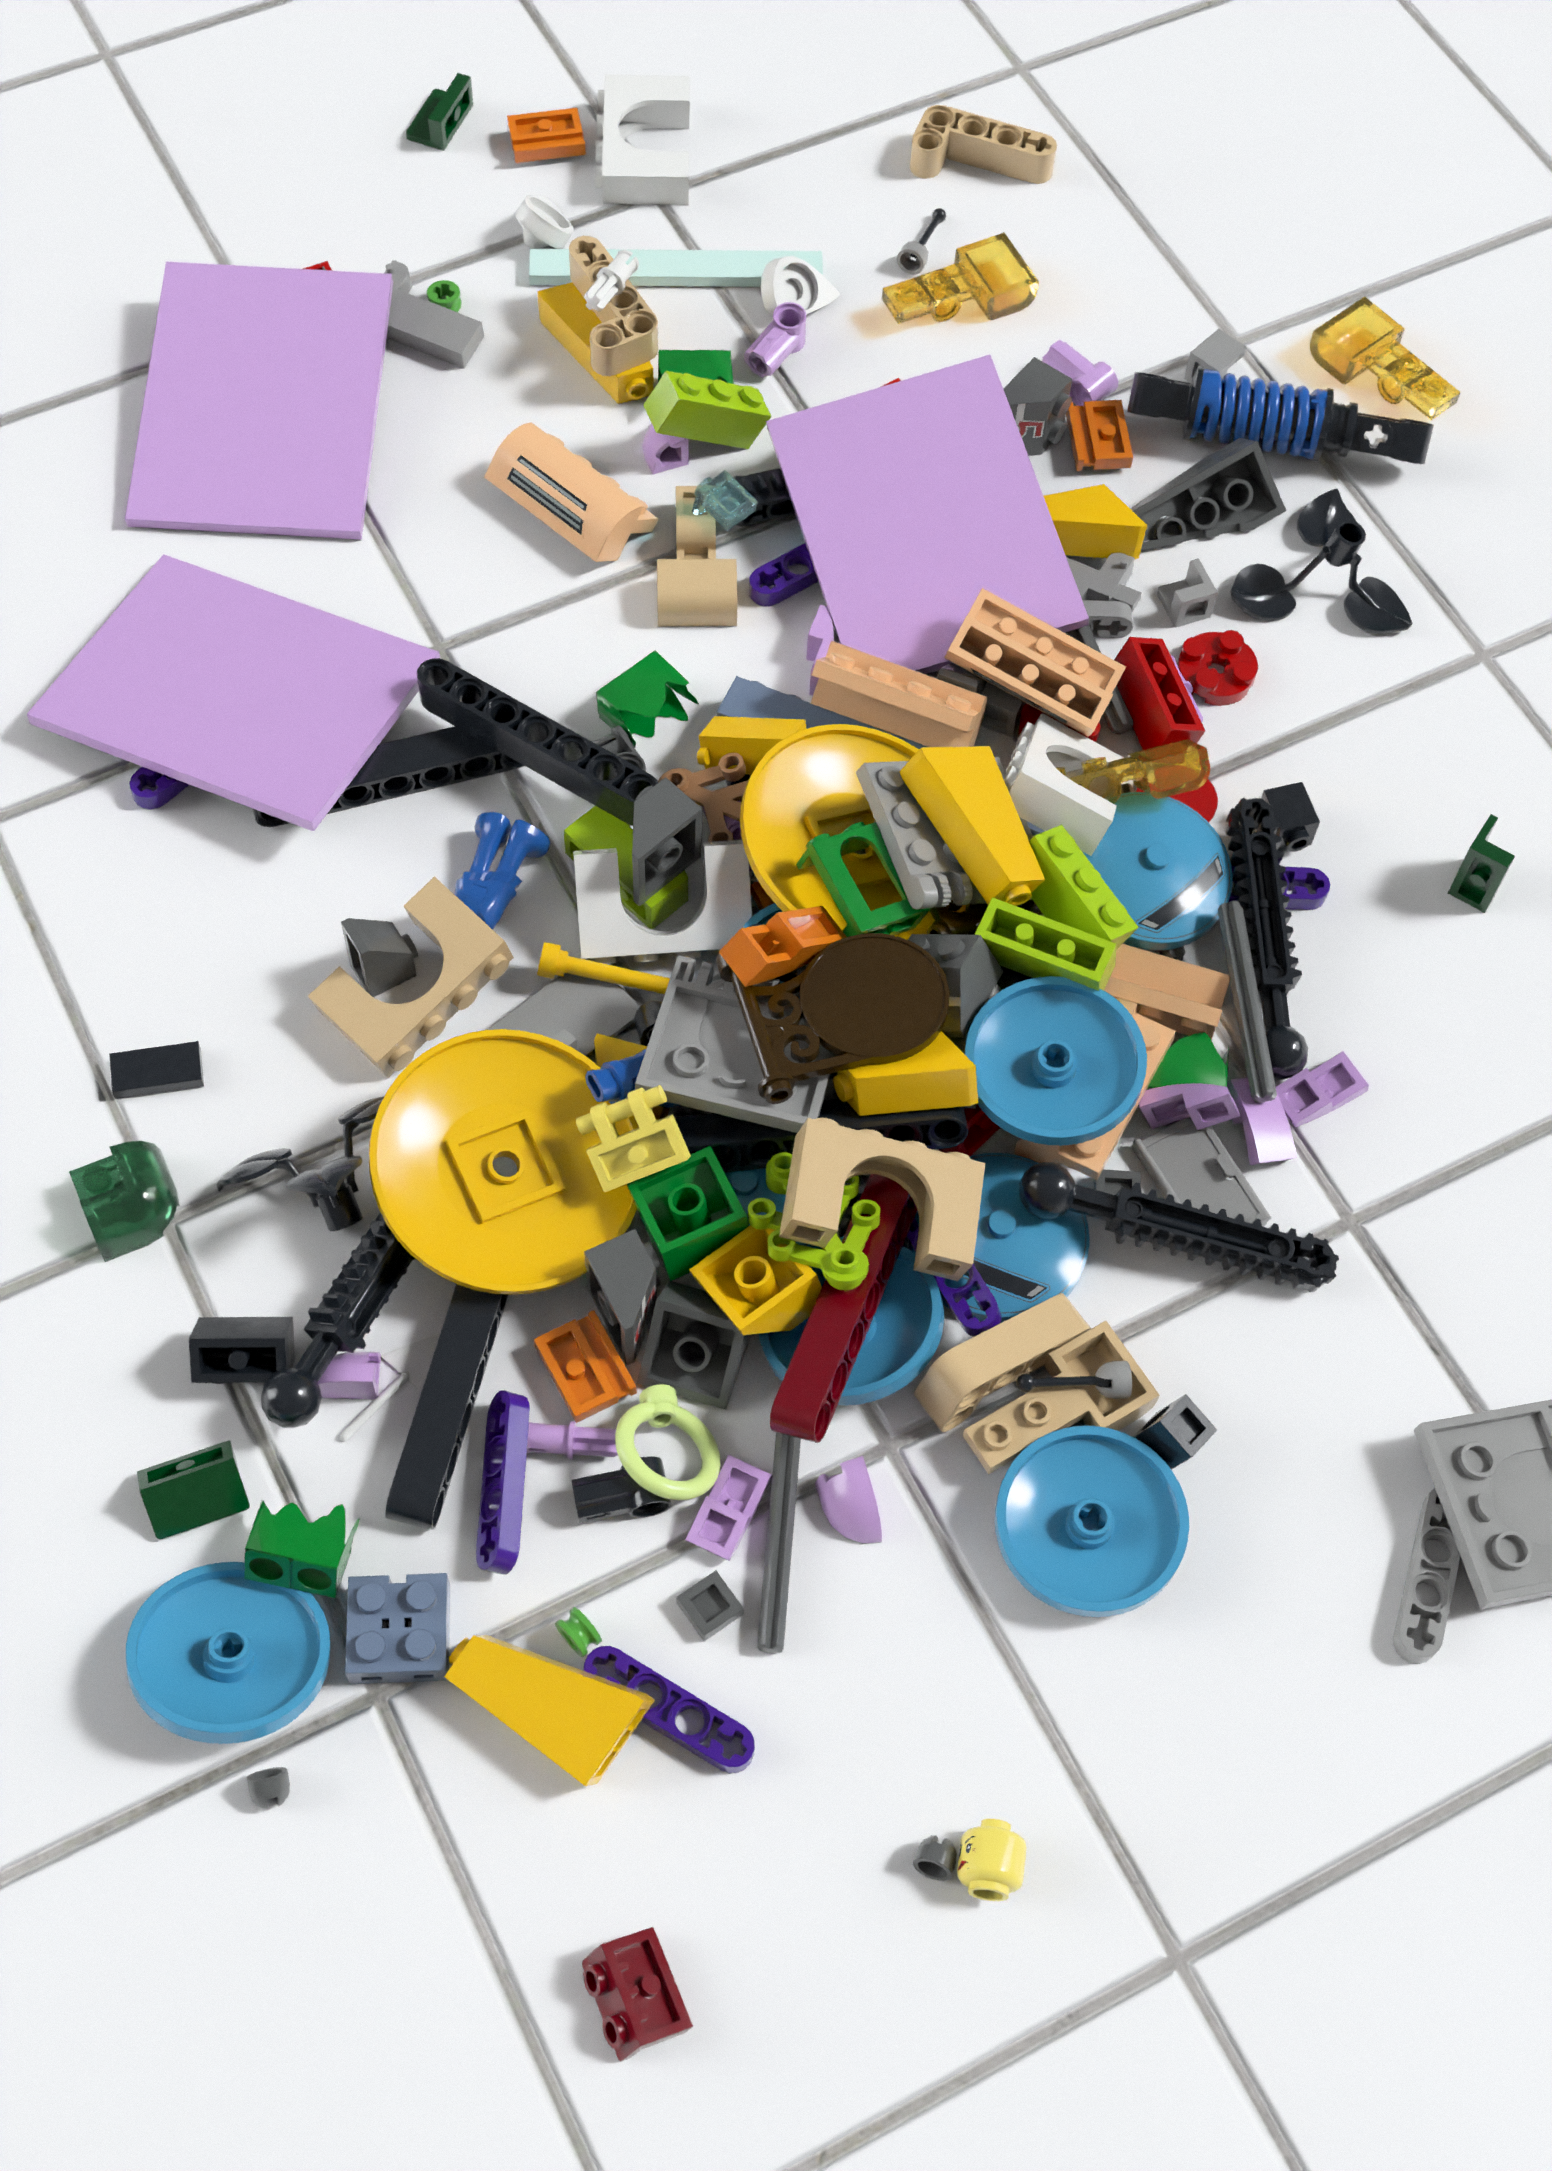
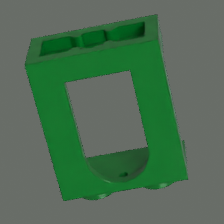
(826, 854)

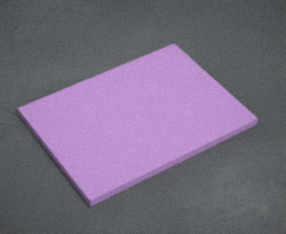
(261, 401)
(919, 506)
(235, 691)

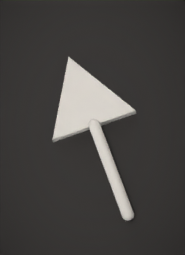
(412, 1364)

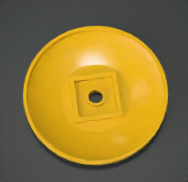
(812, 789)
(436, 1153)

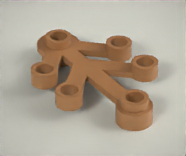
(716, 802)

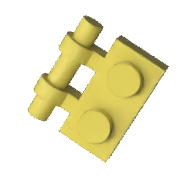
(636, 1152)

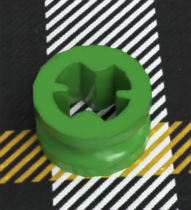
(445, 288)
(578, 1632)

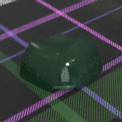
(127, 1197)

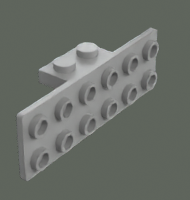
(574, 1011)

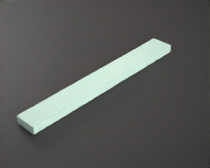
(674, 267)

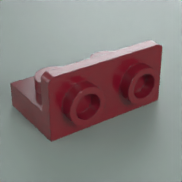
(635, 1993)

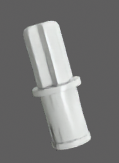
(611, 281)

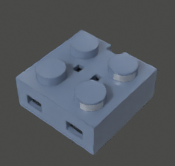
(380, 1640)

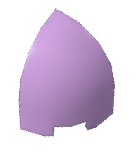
(664, 451)
(352, 1376)
(851, 1502)

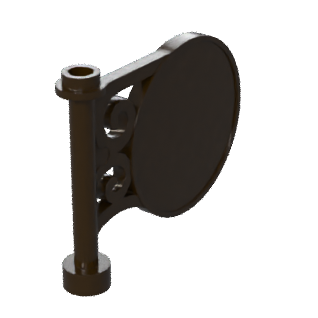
(859, 998)

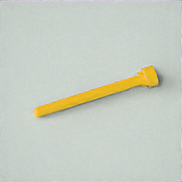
(557, 962)

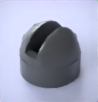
(269, 1784)
(935, 1859)

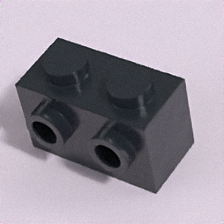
(240, 1349)

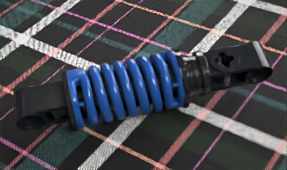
(1275, 414)

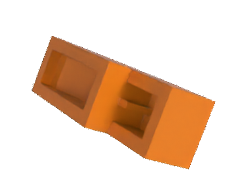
(780, 945)

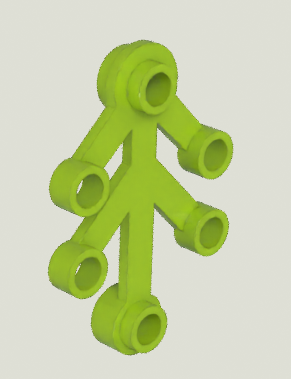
(841, 1264)

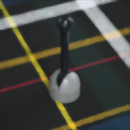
(918, 249)
(1111, 1380)

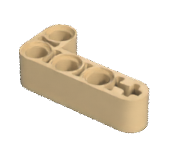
(980, 143)
(628, 324)
(996, 1359)

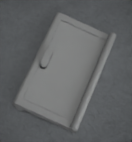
(1186, 1166)

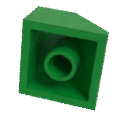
(688, 1211)

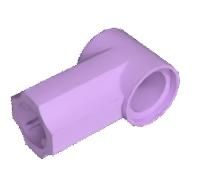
(781, 337)
(1089, 380)

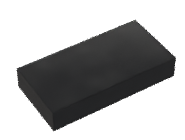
(156, 1070)

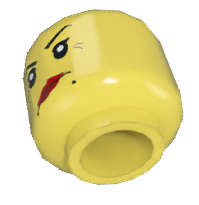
(991, 1860)

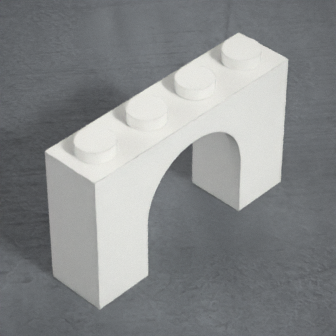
(637, 174)
(1048, 796)
(610, 931)

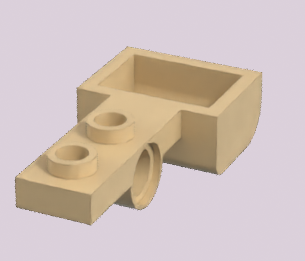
(696, 585)
(1047, 1409)

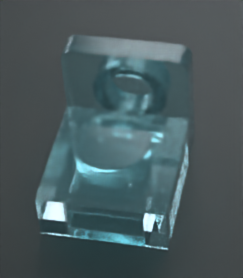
(723, 500)

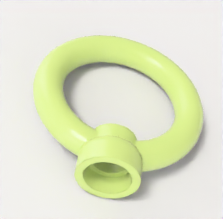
(661, 1409)

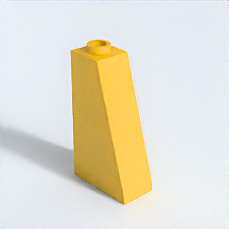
(570, 322)
(976, 819)
(553, 1706)

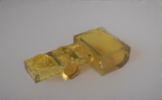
(982, 271)
(1370, 340)
(1156, 770)

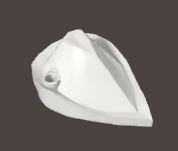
(543, 223)
(795, 284)

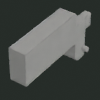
(429, 325)
(1108, 582)

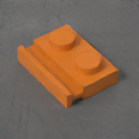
(546, 135)
(1099, 435)
(585, 1366)

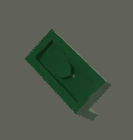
(442, 114)
(1481, 870)
(192, 1490)

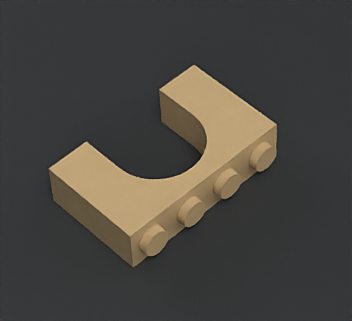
(394, 1032)
(940, 1183)

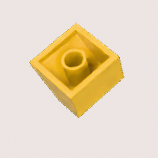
(754, 1288)

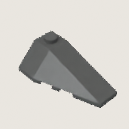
(1212, 498)

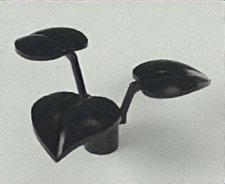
(1325, 523)
(322, 1184)

